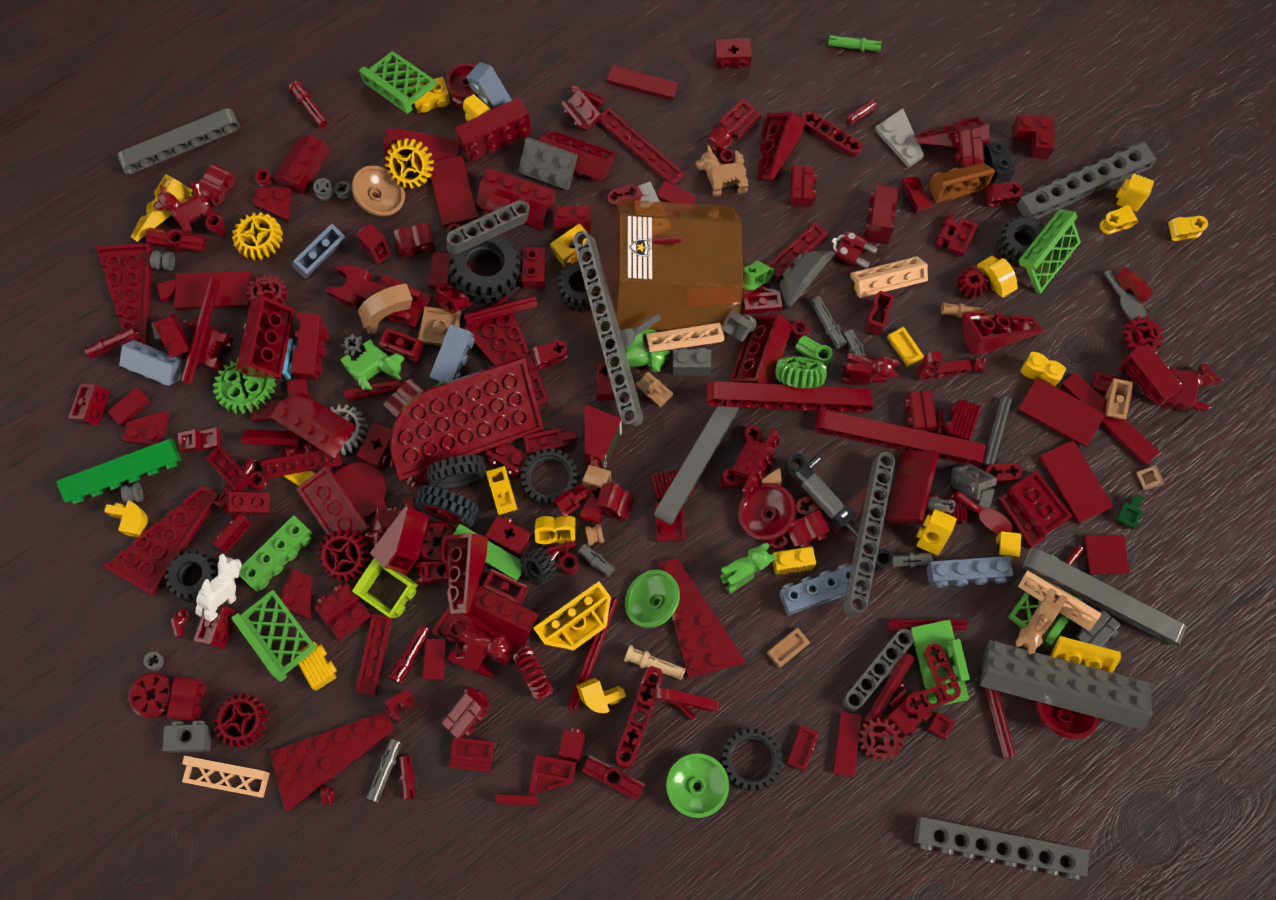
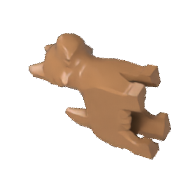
(723, 174)
(1040, 621)

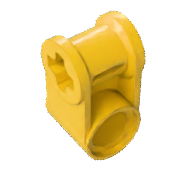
(1118, 220)
(1187, 227)

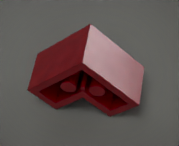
(1037, 131)

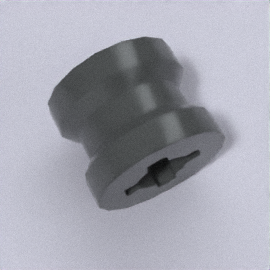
(323, 184)
(132, 493)

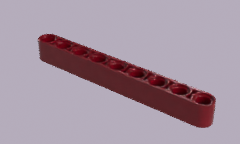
(788, 397)
(899, 437)

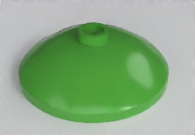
(646, 593)
(701, 770)

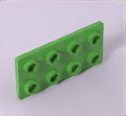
(941, 634)

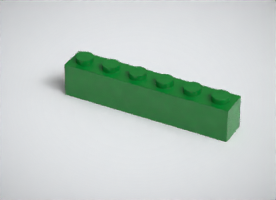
(119, 470)

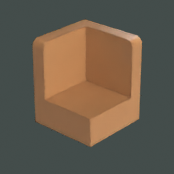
(596, 477)

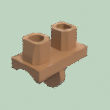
(654, 389)

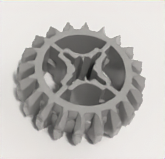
(356, 437)

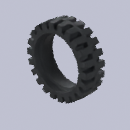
(542, 456)
(457, 472)
(769, 742)

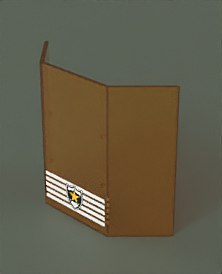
(684, 282)

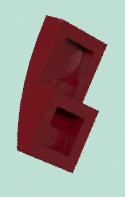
(1131, 280)
(199, 440)

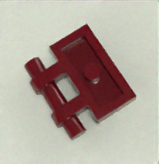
(961, 238)

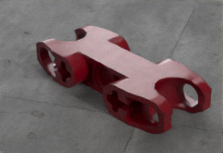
(360, 288)
(632, 726)

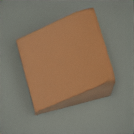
(774, 477)
(1150, 478)

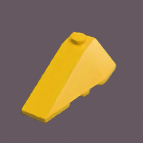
(154, 216)

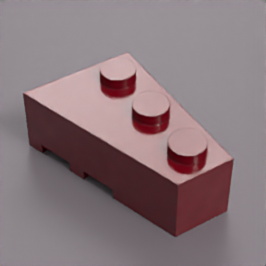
(881, 214)
(310, 347)

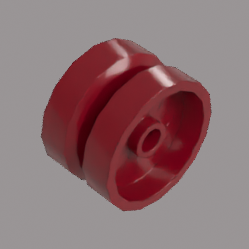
(458, 84)

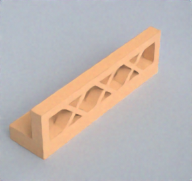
(890, 276)
(685, 337)
(1072, 608)
(225, 768)

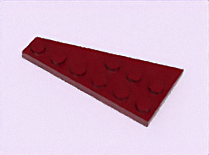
(502, 342)
(150, 554)
(700, 634)
(316, 760)

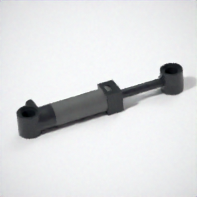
(828, 501)

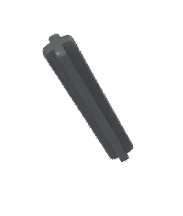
(997, 431)

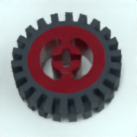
(446, 505)

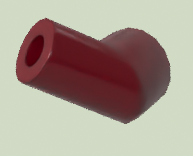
(178, 621)

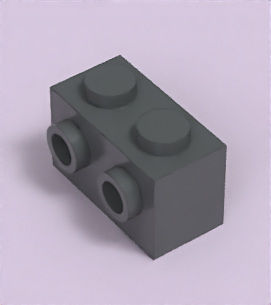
(691, 361)

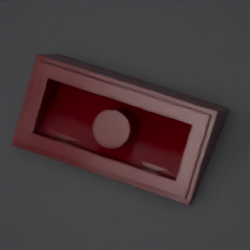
(916, 194)

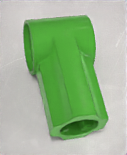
(813, 350)

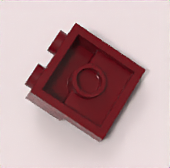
(343, 611)

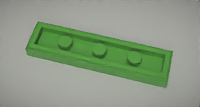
(497, 557)

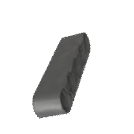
(483, 234)
(886, 665)

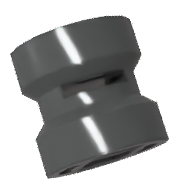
(162, 260)

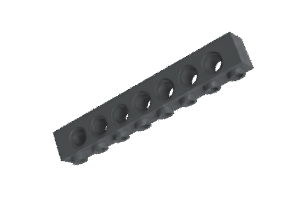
(1141, 158)
(1076, 857)

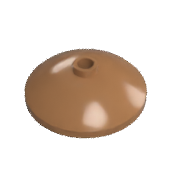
(376, 182)

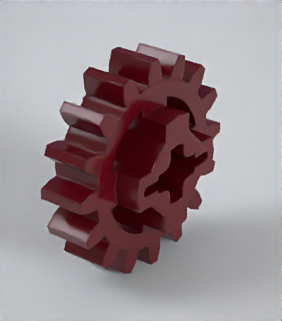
(268, 288)
(1139, 336)
(874, 732)

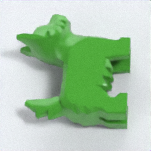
(640, 355)
(371, 363)
(743, 569)

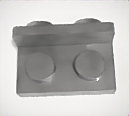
(971, 480)

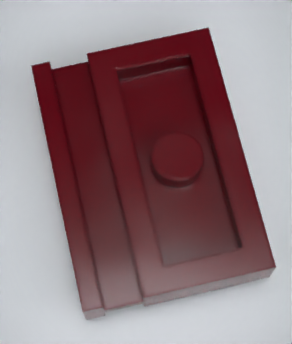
(740, 118)
(667, 532)
(471, 754)

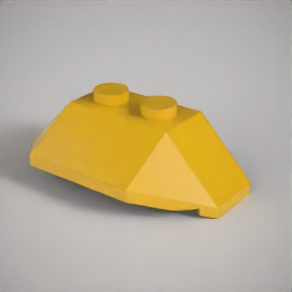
(576, 620)

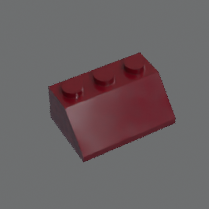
(301, 163)

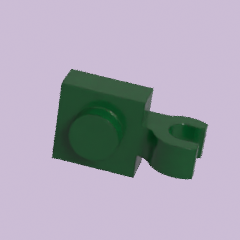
(1129, 513)

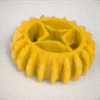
(402, 159)
(266, 240)

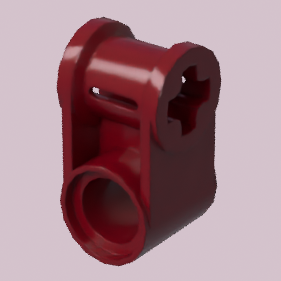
(1002, 194)
(450, 298)
(547, 354)
(603, 386)
(590, 511)
(563, 557)
(430, 573)

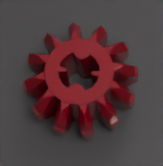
(979, 280)

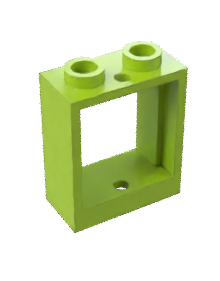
(368, 579)

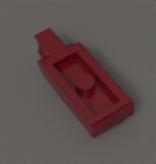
(549, 439)

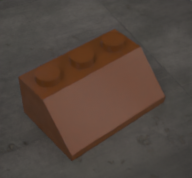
(960, 182)

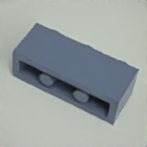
(488, 86)
(318, 251)
(452, 354)
(150, 362)

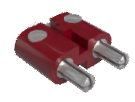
(852, 248)

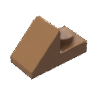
(1118, 399)

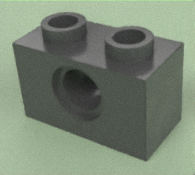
(174, 737)

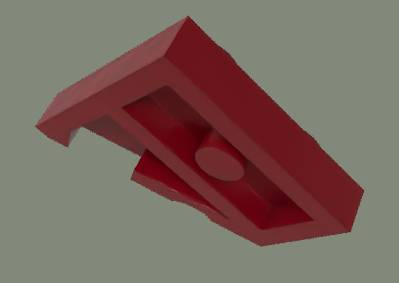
(274, 201)
(551, 773)

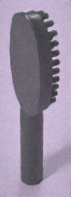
(1128, 302)
(628, 335)

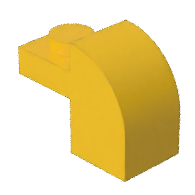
(1001, 275)
(501, 490)
(133, 521)
(594, 697)

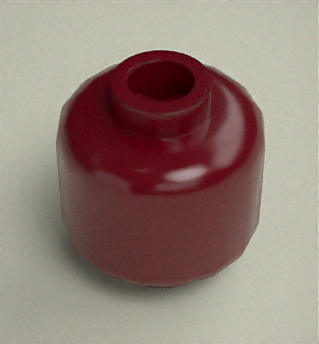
(720, 138)

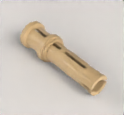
(644, 659)

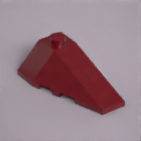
(439, 147)
(990, 332)

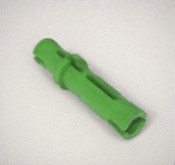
(855, 43)

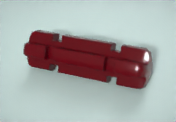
(591, 95)
(861, 111)

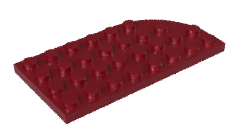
(464, 417)

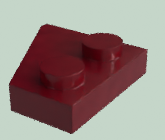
(761, 300)
(146, 430)
(298, 594)

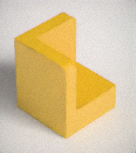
(1009, 544)

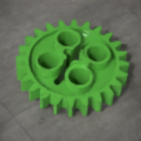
(227, 389)

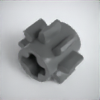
(349, 343)

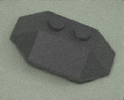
(801, 275)

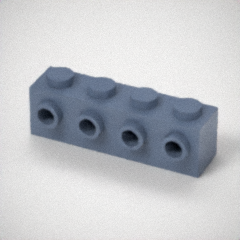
(969, 571)
(816, 591)

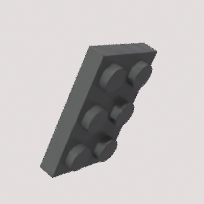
(547, 163)

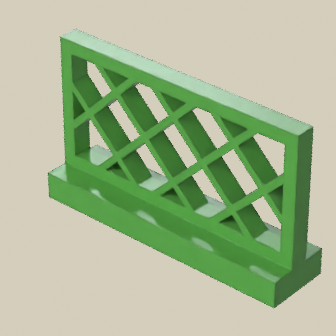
(388, 88)
(1045, 245)
(1053, 630)
(263, 648)

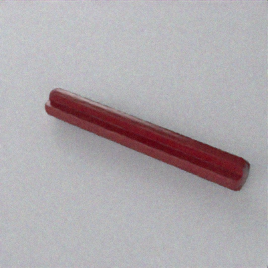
(500, 310)
(898, 624)
(890, 687)
(1000, 723)

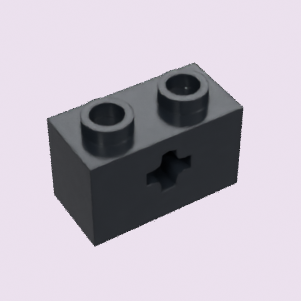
(998, 158)

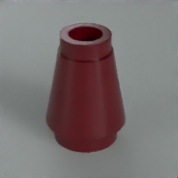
(216, 224)

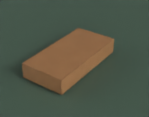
(788, 647)

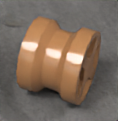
(594, 534)

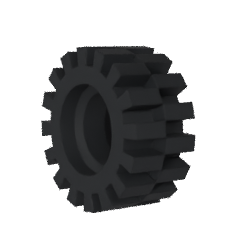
(538, 566)

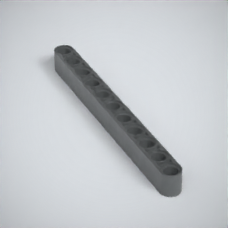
(613, 334)

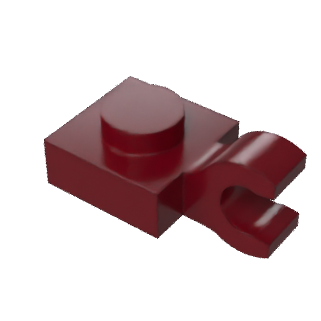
(570, 500)

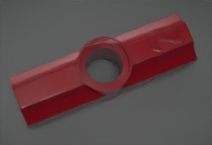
(165, 237)
(601, 770)

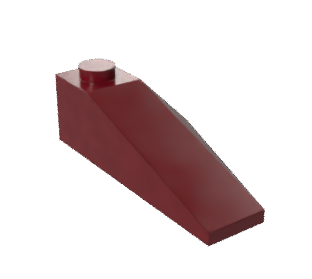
(780, 135)
(945, 135)
(464, 562)

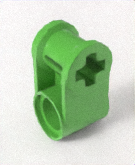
(757, 275)

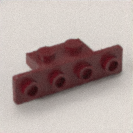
(298, 460)
(754, 460)

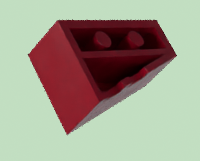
(1151, 374)

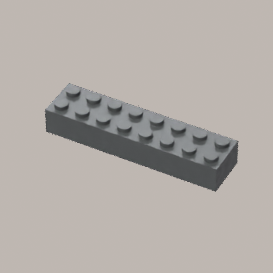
(1066, 684)

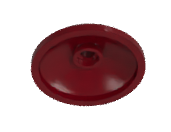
(767, 500)
(1066, 722)

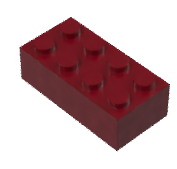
(494, 129)

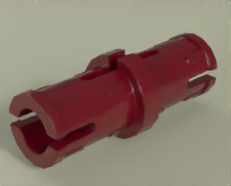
(407, 777)

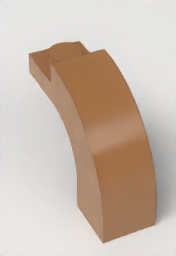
(382, 304)

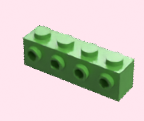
(275, 553)

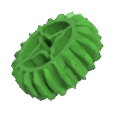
(801, 372)

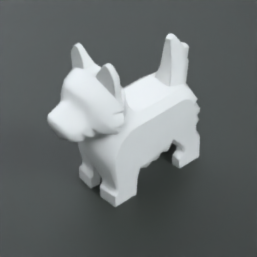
(219, 589)

